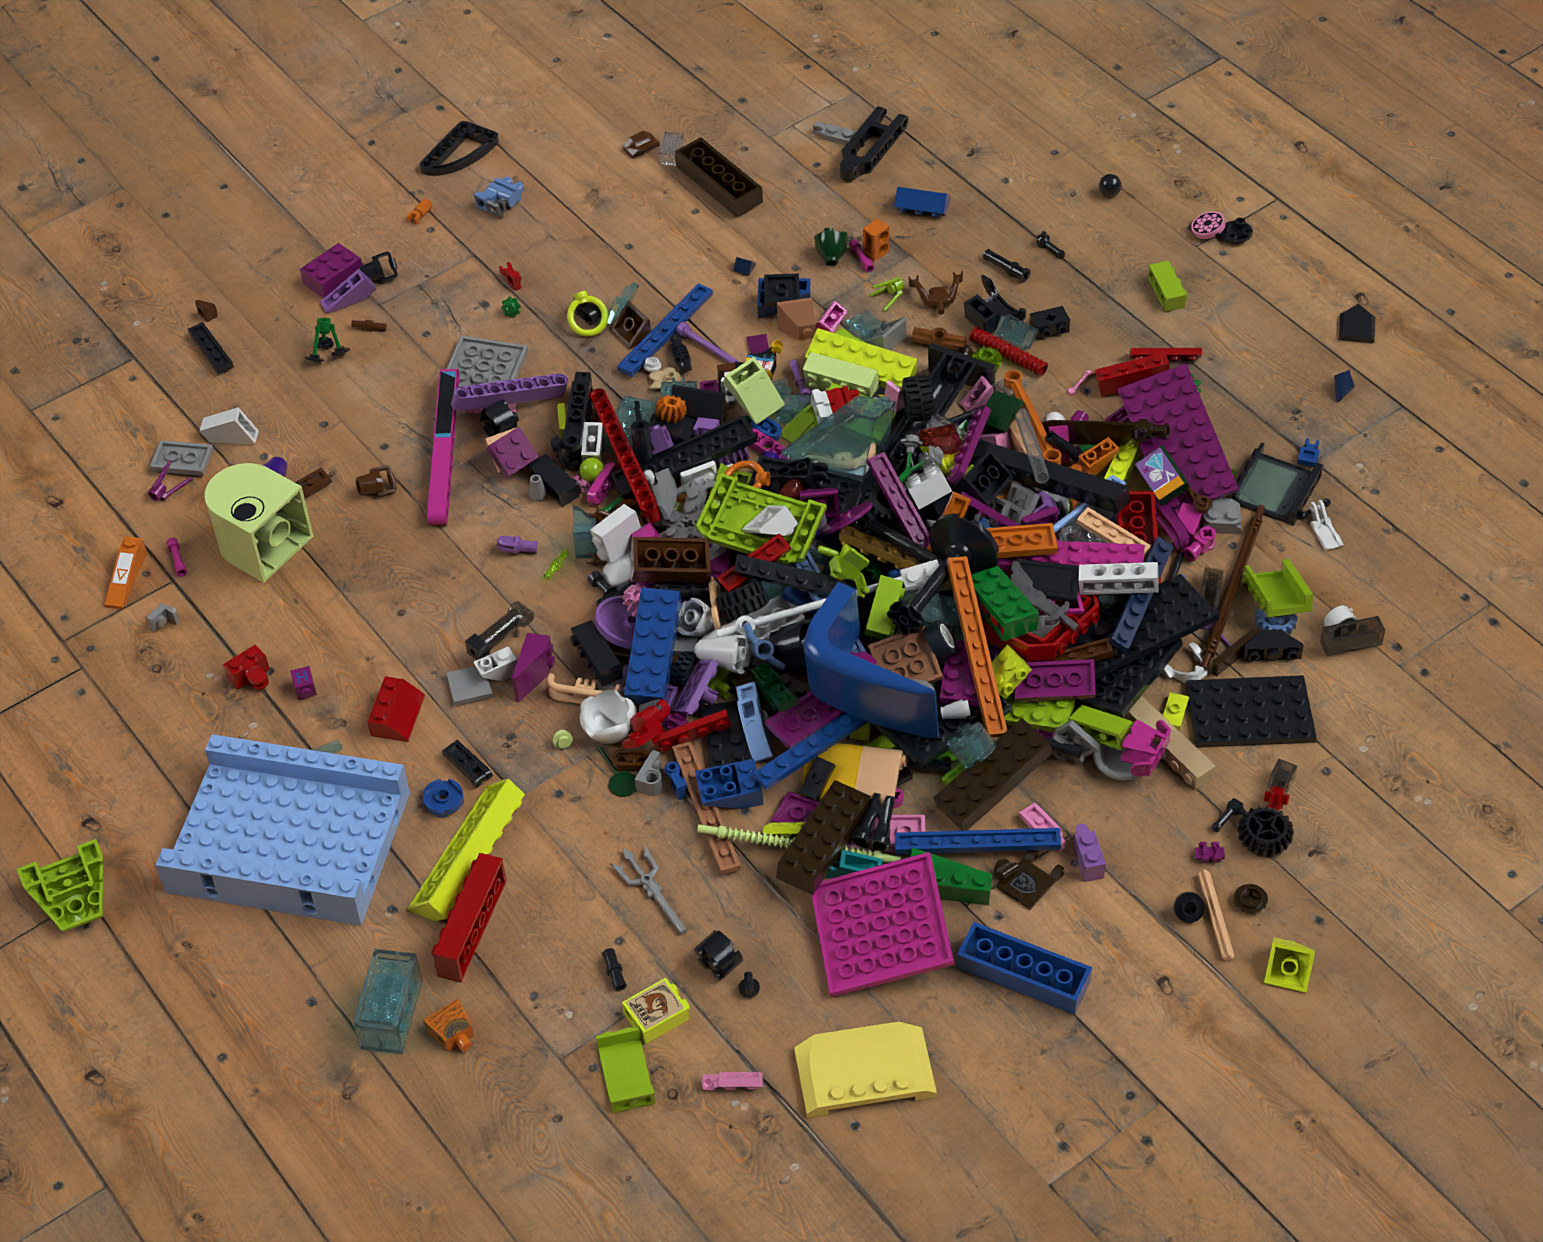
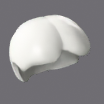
(607, 717)

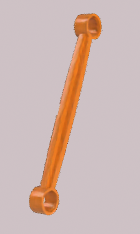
(1019, 392)

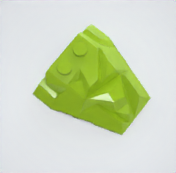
(69, 888)

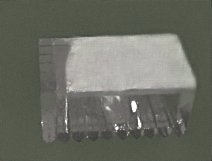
(669, 144)

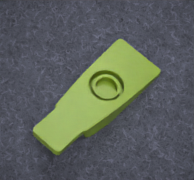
(799, 425)

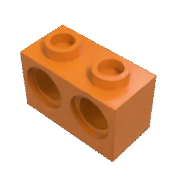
(876, 240)

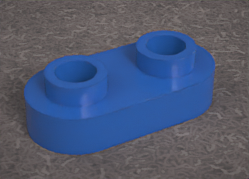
(769, 428)

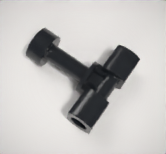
(596, 580)

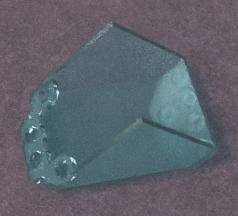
(846, 436)

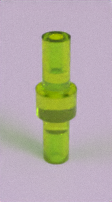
(556, 564)

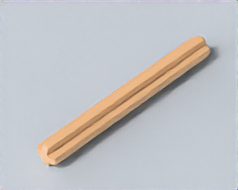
(1216, 915)

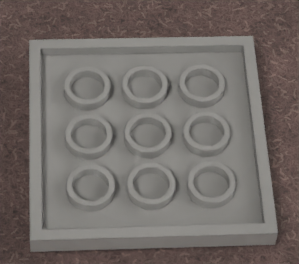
(486, 360)

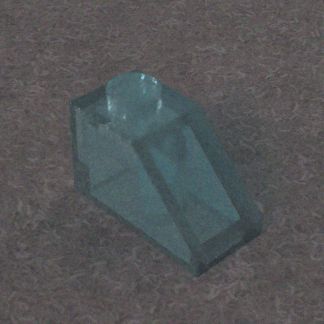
(793, 406)

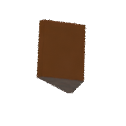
(631, 325)

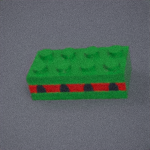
(1003, 604)

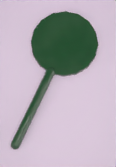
(622, 783)

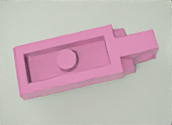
(1035, 817)
(731, 1080)

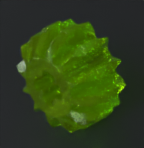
(989, 355)

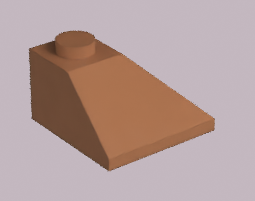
(797, 318)

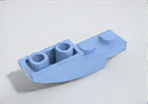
(753, 722)

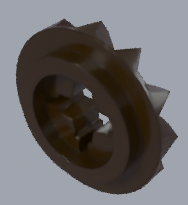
(1258, 895)

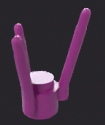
(158, 489)

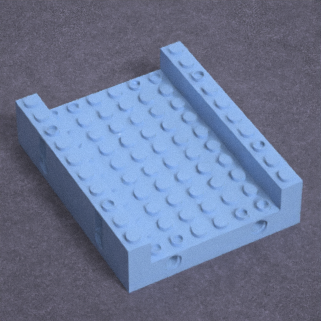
(287, 830)

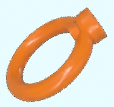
(762, 477)

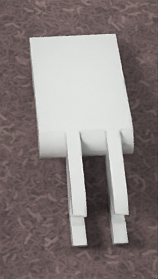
(1323, 527)

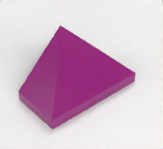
(757, 343)

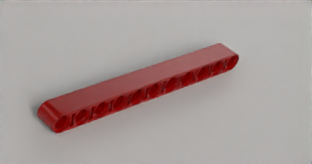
(625, 456)

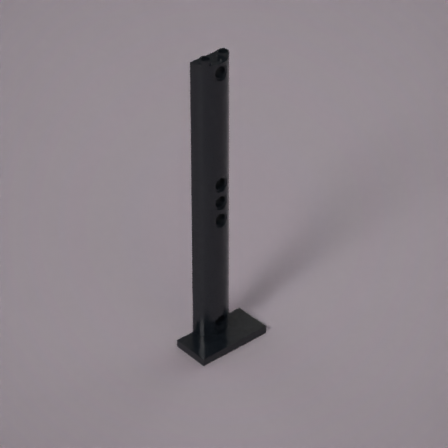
(948, 375)

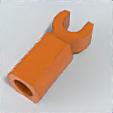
(419, 211)

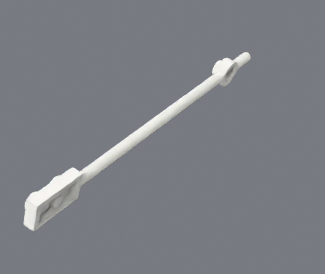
(909, 576)

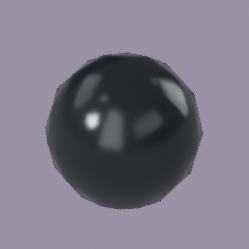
(1110, 185)

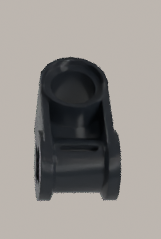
(588, 312)

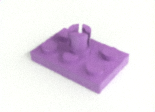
(697, 688)

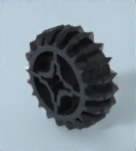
(1267, 837)

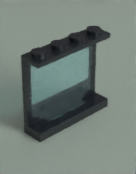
(1276, 485)

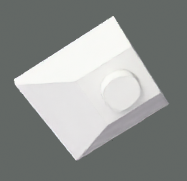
(772, 522)

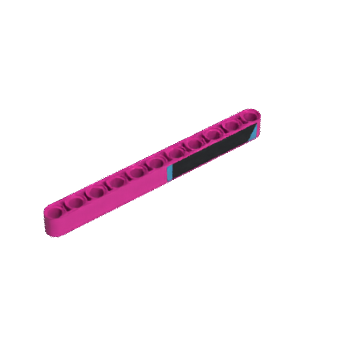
(443, 449)

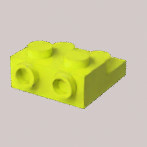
(1009, 671)

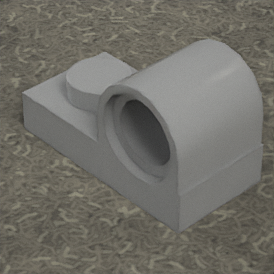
(649, 778)

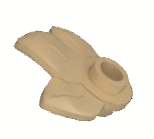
(663, 376)

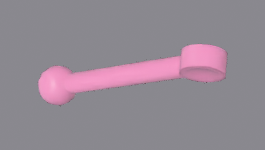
(1071, 391)

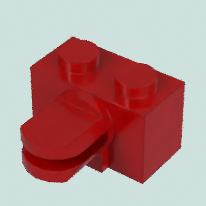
(248, 668)

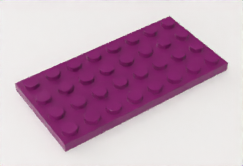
(1192, 441)

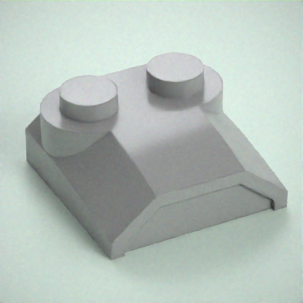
(1224, 516)

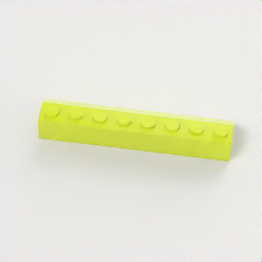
(475, 835)

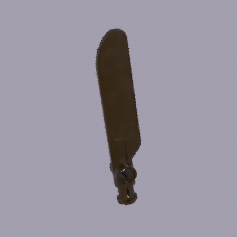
(1119, 432)

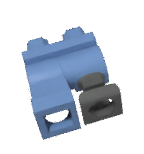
(498, 195)

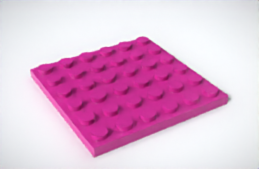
(881, 925)

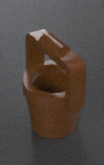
(373, 484)

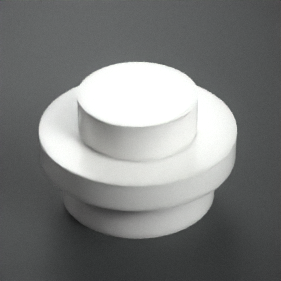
(652, 364)

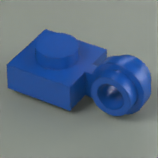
(678, 784)

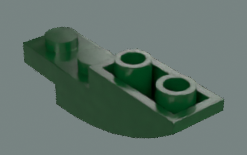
(772, 687)

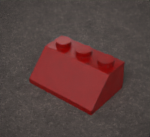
(395, 710)

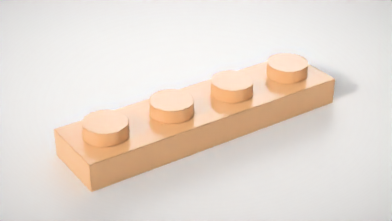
(1108, 530)

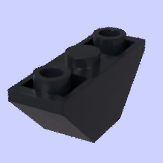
(1272, 646)

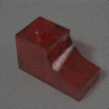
(942, 436)

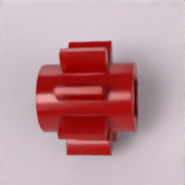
(1276, 797)

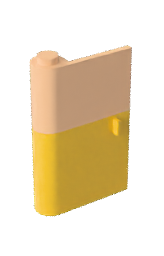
(863, 768)

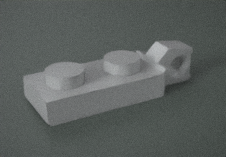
(833, 133)

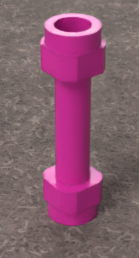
(855, 247)
(180, 567)

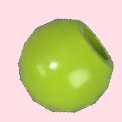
(590, 469)

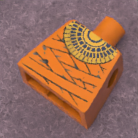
(450, 1027)

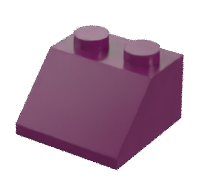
(826, 496)

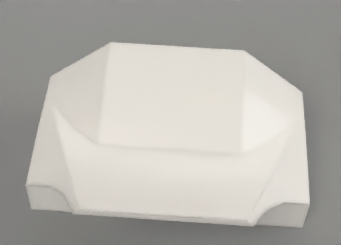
(703, 471)

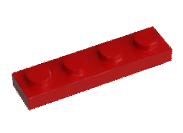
(1173, 354)
(770, 551)
(691, 731)

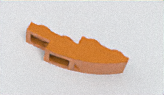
(1097, 457)

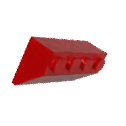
(1126, 373)

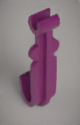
(1171, 525)

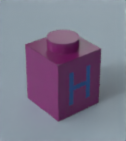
(303, 683)

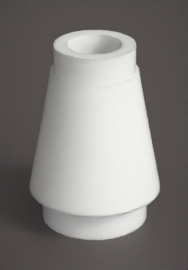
(956, 710)

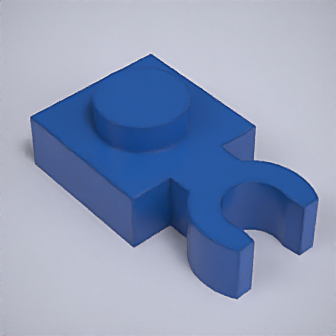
(1308, 454)

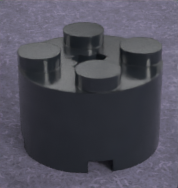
(498, 418)
(718, 954)

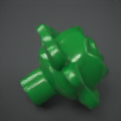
(511, 306)

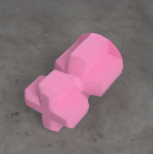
(584, 485)

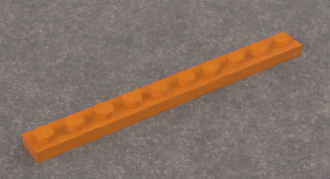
(976, 646)

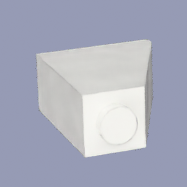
(229, 427)

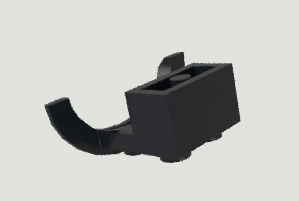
(988, 312)

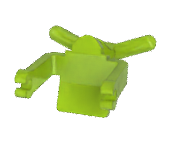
(847, 565)

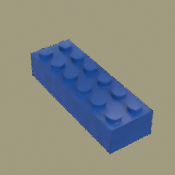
(653, 645)
(1024, 967)

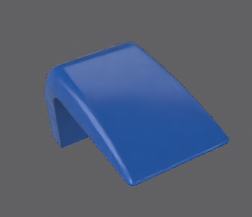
(858, 684)

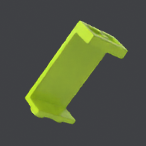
(625, 1069)

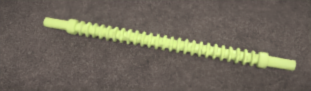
(722, 832)

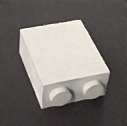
(614, 533)

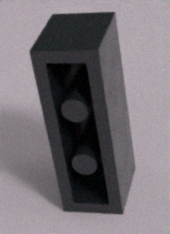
(556, 480)

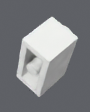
(593, 440)

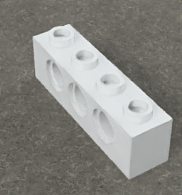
(1118, 578)

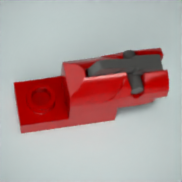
(647, 723)

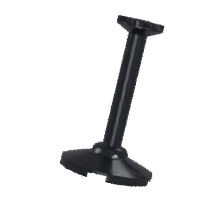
(948, 538)

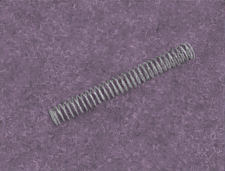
(1035, 441)

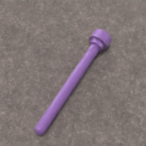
(685, 331)

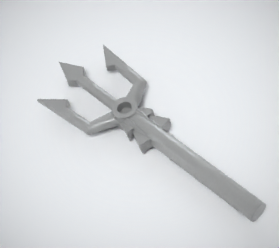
(650, 886)

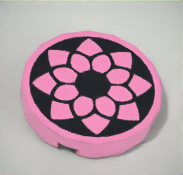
(1208, 224)

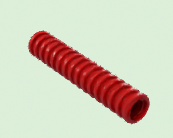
(1009, 351)

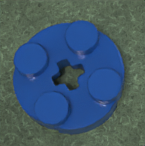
(447, 806)

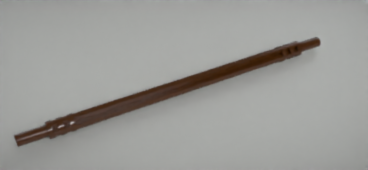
(1232, 587)

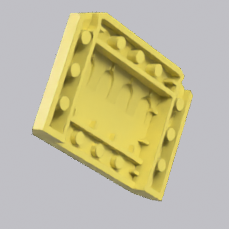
(864, 1067)

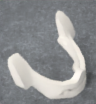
(1198, 672)

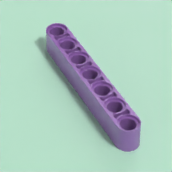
(511, 391)

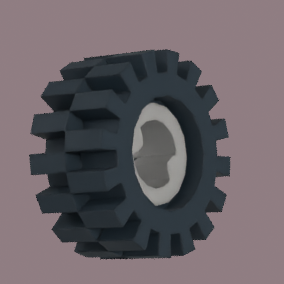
(683, 668)

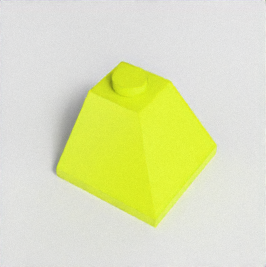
(1289, 965)

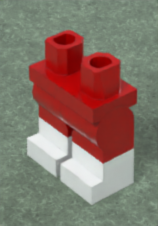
(829, 401)

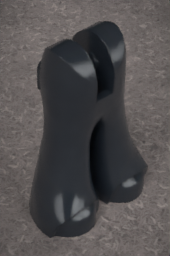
(862, 834)

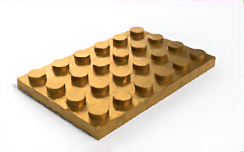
(882, 549)

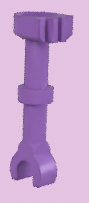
(799, 380)

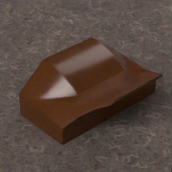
(640, 144)

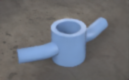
(767, 655)

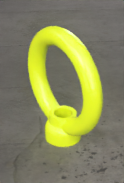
(580, 299)

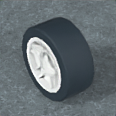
(940, 639)

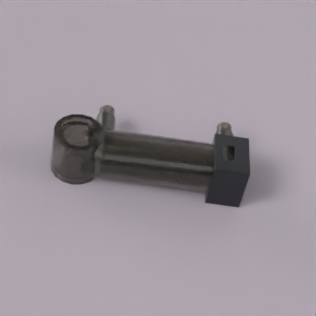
(516, 616)

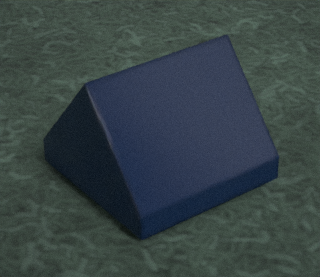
(743, 266)

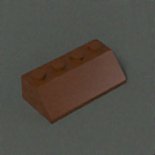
(670, 560)

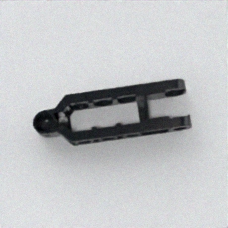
(853, 165)
(578, 412)

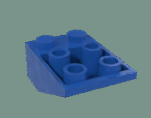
(730, 785)

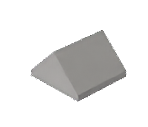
(890, 336)

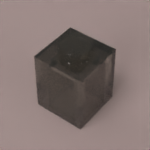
(1282, 775)

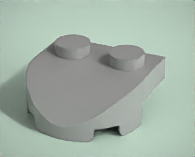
(1074, 735)

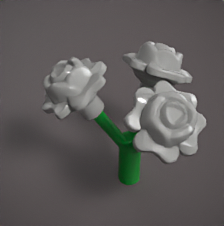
(935, 456)

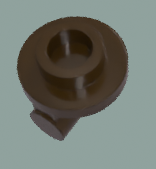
(1004, 868)

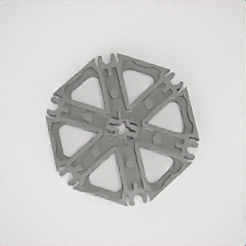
(692, 510)

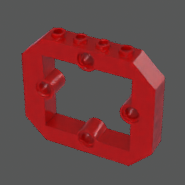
(1034, 648)

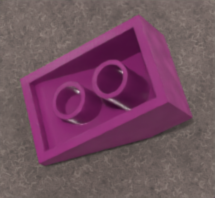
(532, 664)

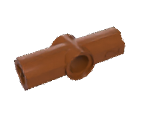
(938, 336)

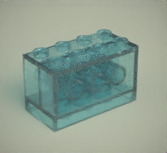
(388, 1001)

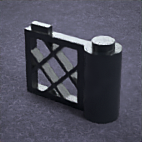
(641, 436)

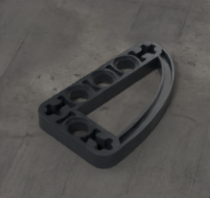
(463, 130)

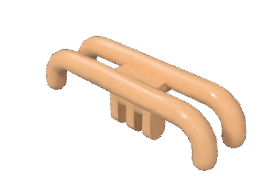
(579, 691)

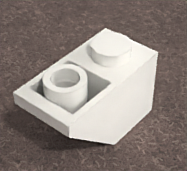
(497, 665)

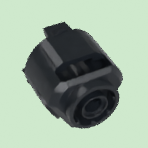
(788, 646)

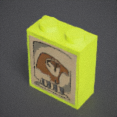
(656, 1010)

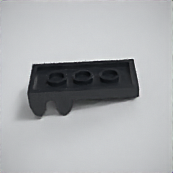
(729, 744)

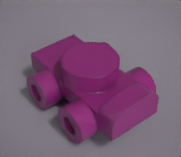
(1209, 854)

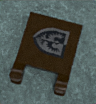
(1030, 882)

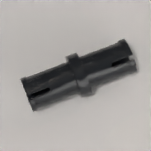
(614, 969)

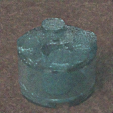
(971, 744)

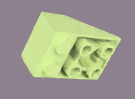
(754, 390)

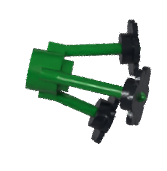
(324, 327)

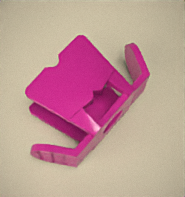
(1140, 748)

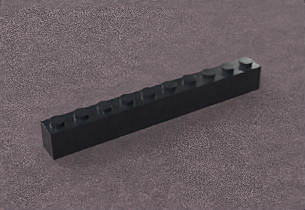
(1062, 479)

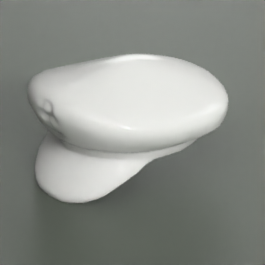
(618, 572)

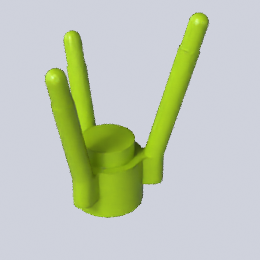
(893, 286)

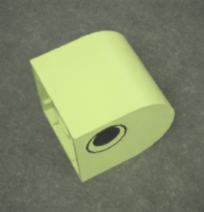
(257, 518)

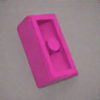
(831, 317)

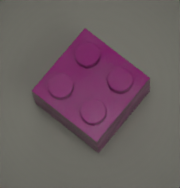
(512, 452)

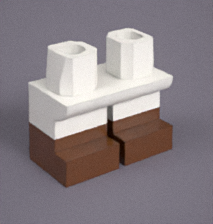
(722, 371)

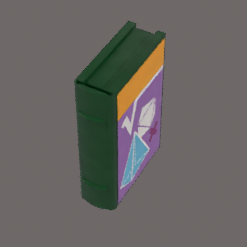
(1162, 475)

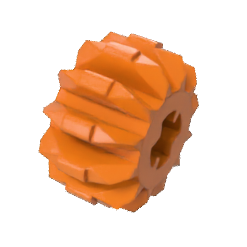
(670, 408)

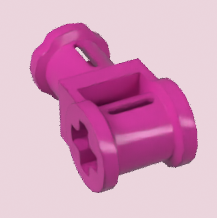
(1202, 543)

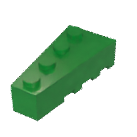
(960, 881)

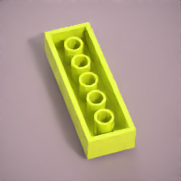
(888, 363)

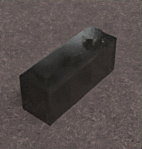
(1352, 636)

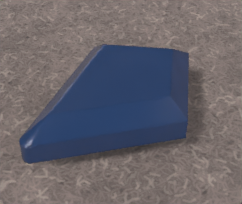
(1343, 384)

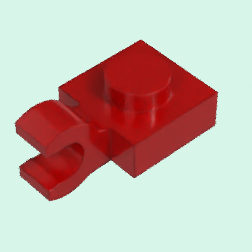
(513, 277)

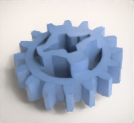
(1284, 622)

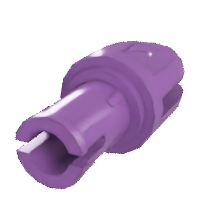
(515, 544)

